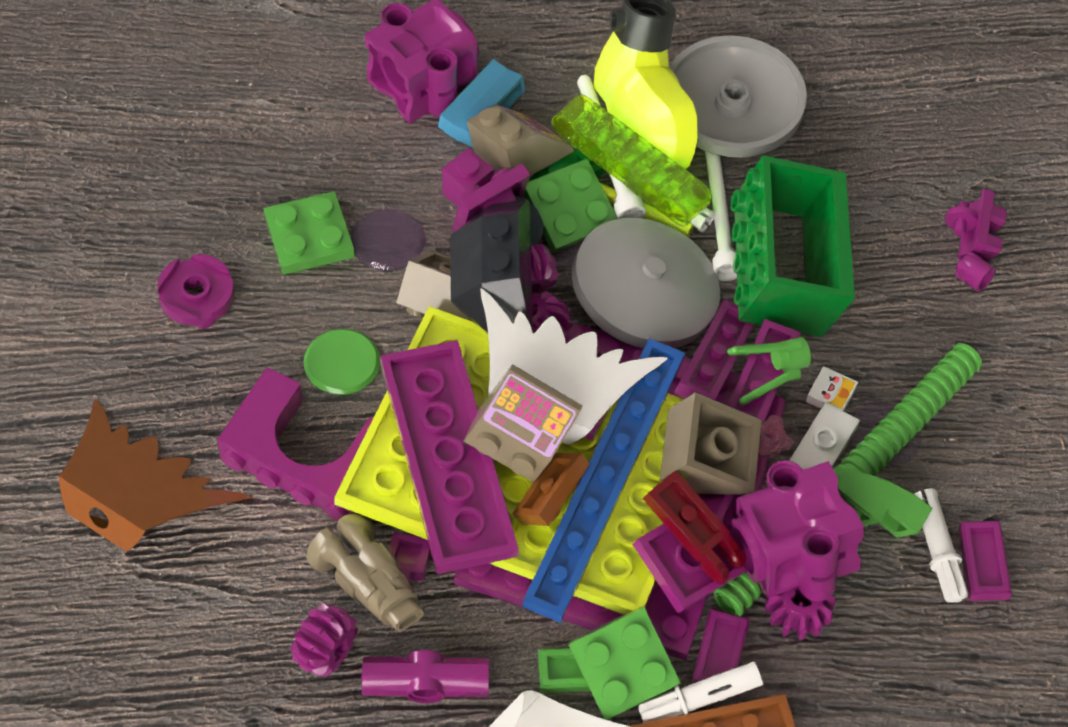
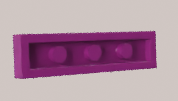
(711, 361)

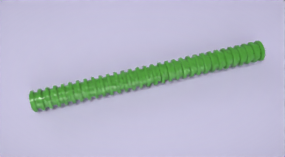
(882, 444)

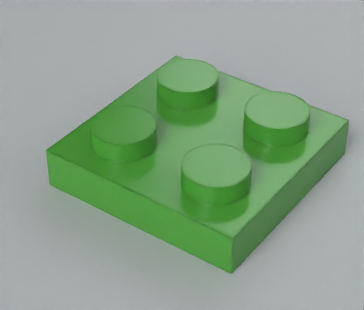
(569, 204)
(309, 233)
(624, 663)

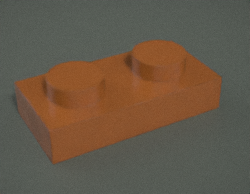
(551, 489)

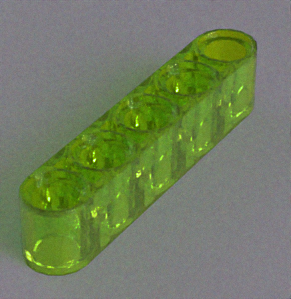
(632, 160)

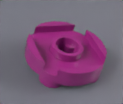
(195, 309)

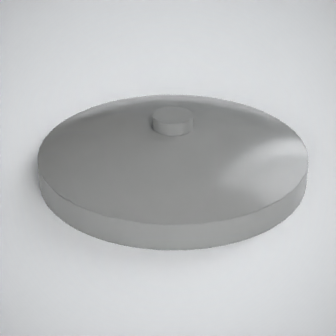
(743, 94)
(645, 283)

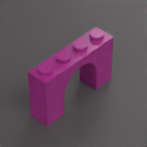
(253, 438)

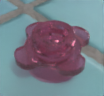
(780, 440)

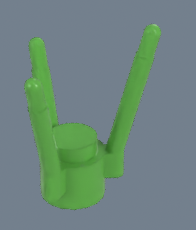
(785, 355)

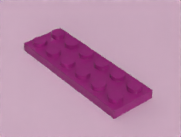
(451, 479)

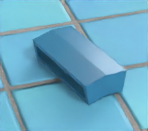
(490, 87)

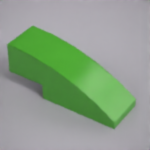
(882, 502)

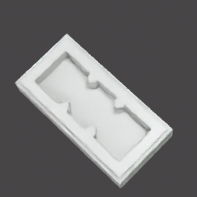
(825, 438)

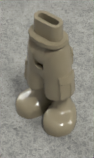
(370, 577)

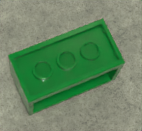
(822, 202)

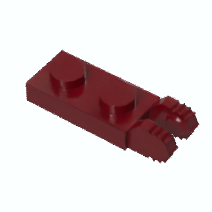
(695, 526)

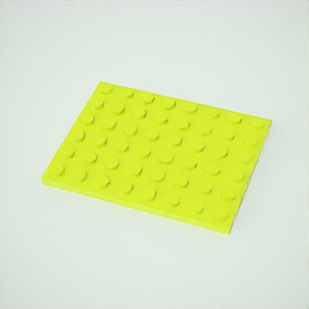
(383, 490)

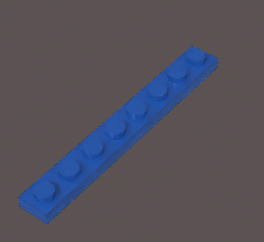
(601, 486)

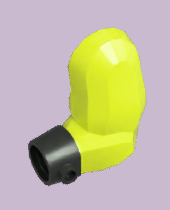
(639, 84)

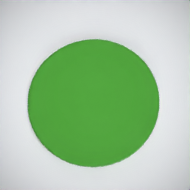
(342, 361)

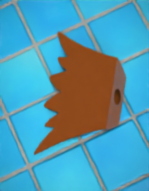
(130, 484)

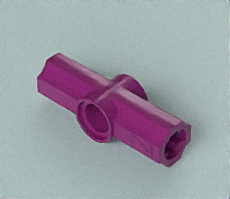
(425, 676)

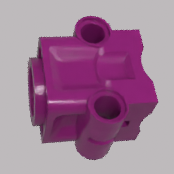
(421, 57)
(798, 531)

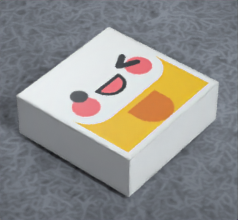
(832, 389)

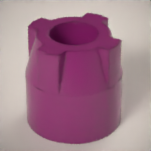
(975, 271)

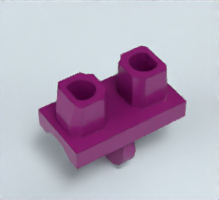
(972, 224)

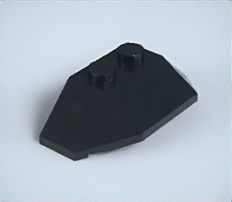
(495, 256)

